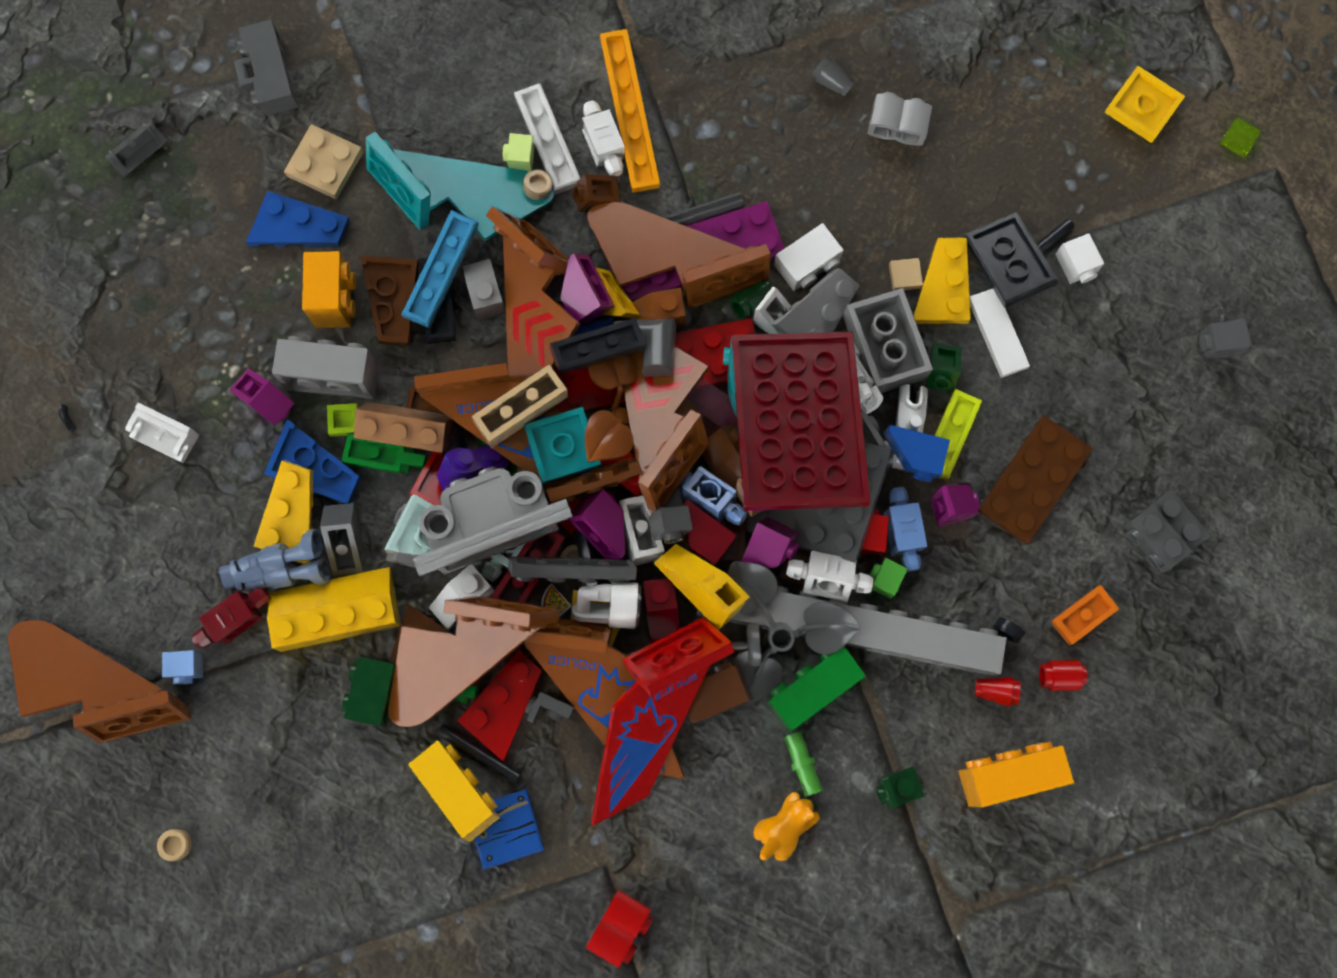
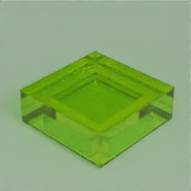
(1240, 137)

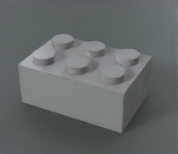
(888, 340)
(325, 368)

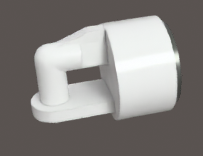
(620, 613)

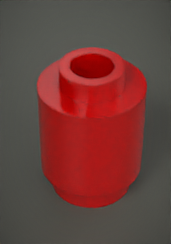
(1063, 675)

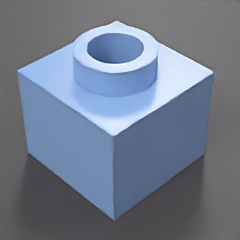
(182, 666)

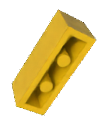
(455, 790)

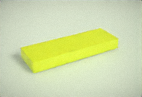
(956, 425)

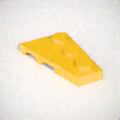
(288, 508)

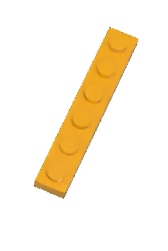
(629, 111)

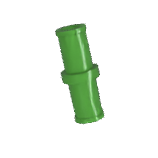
(803, 764)

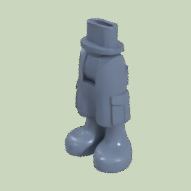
(273, 568)

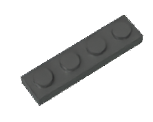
(583, 569)

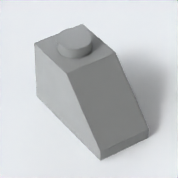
(483, 289)

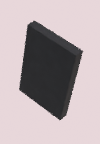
(1010, 259)

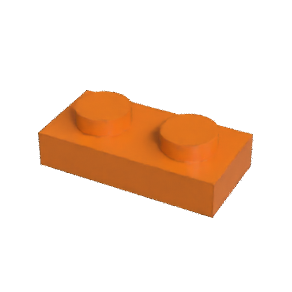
(1084, 615)

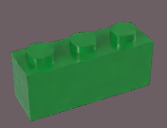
(815, 688)

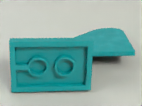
(425, 181)

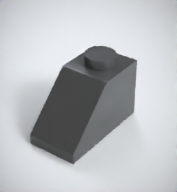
(342, 538)

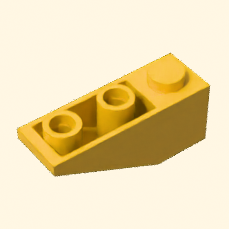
(703, 584)

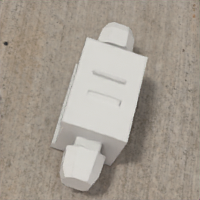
(603, 138)
(829, 576)

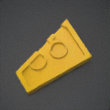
(946, 285)

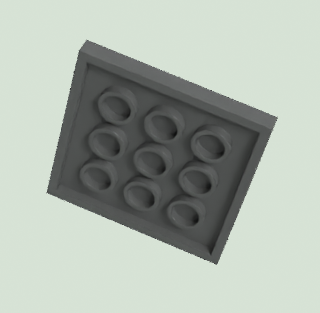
(834, 529)

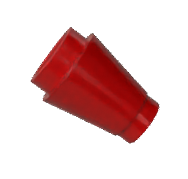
(999, 690)

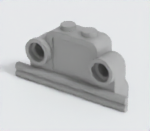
(486, 518)

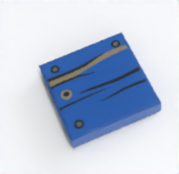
(512, 834)

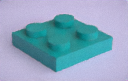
(560, 445)

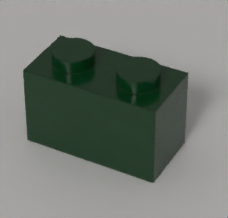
(369, 692)

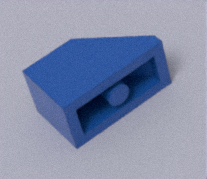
(918, 452)

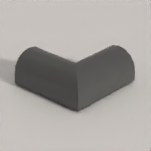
(660, 346)

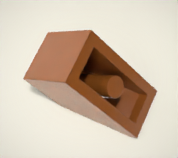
(662, 305)

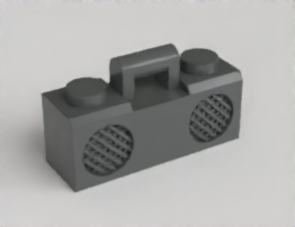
(272, 80)

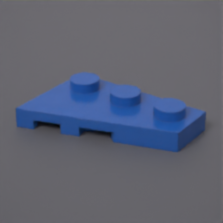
(292, 222)
(330, 475)

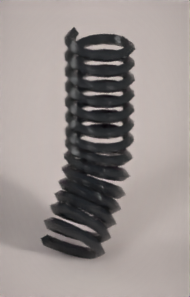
(66, 422)

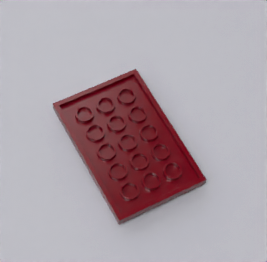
(799, 421)

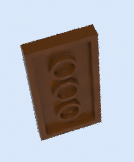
(1034, 480)

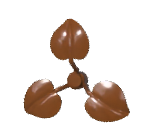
(609, 432)

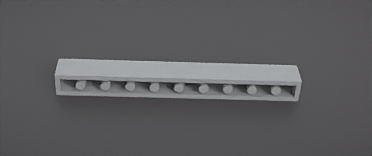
(895, 633)

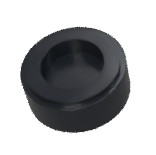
(1009, 630)

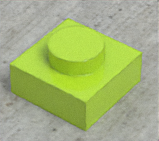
(341, 419)

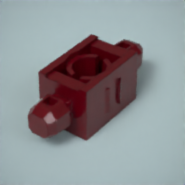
(231, 618)

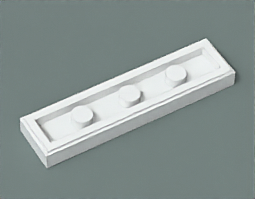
(547, 138)

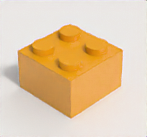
(328, 289)

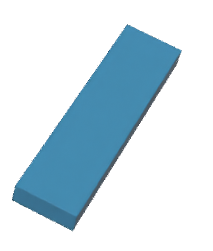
(440, 269)

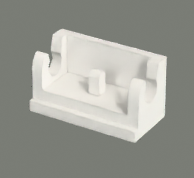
(161, 433)

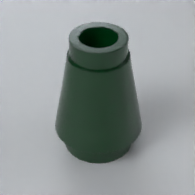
(748, 299)

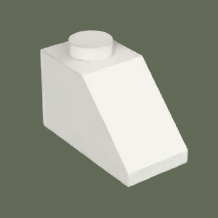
(465, 584)

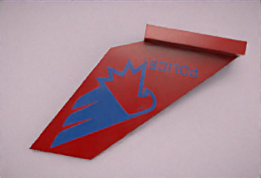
(652, 712)

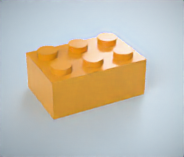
(1015, 774)

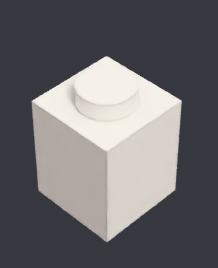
(1080, 259)

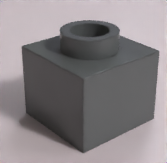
(670, 524)

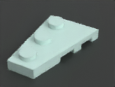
(407, 534)

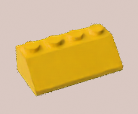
(332, 610)

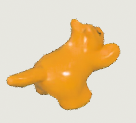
(783, 830)

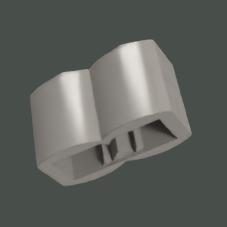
(899, 119)

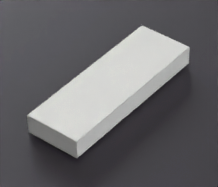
(998, 333)

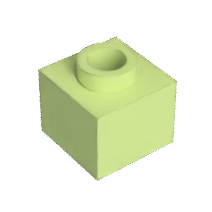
(519, 152)

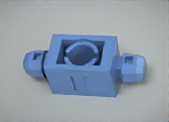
(721, 505)
(905, 529)

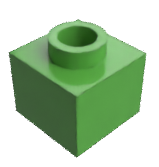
(887, 577)

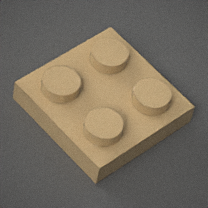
(323, 161)

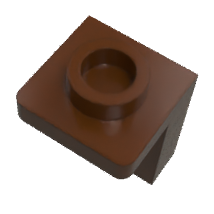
(595, 190)

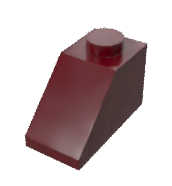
(708, 538)
(661, 608)

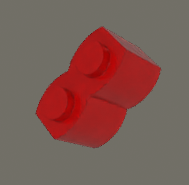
(619, 928)

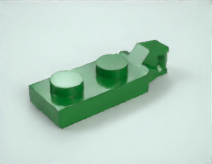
(381, 456)

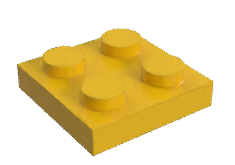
(1144, 104)

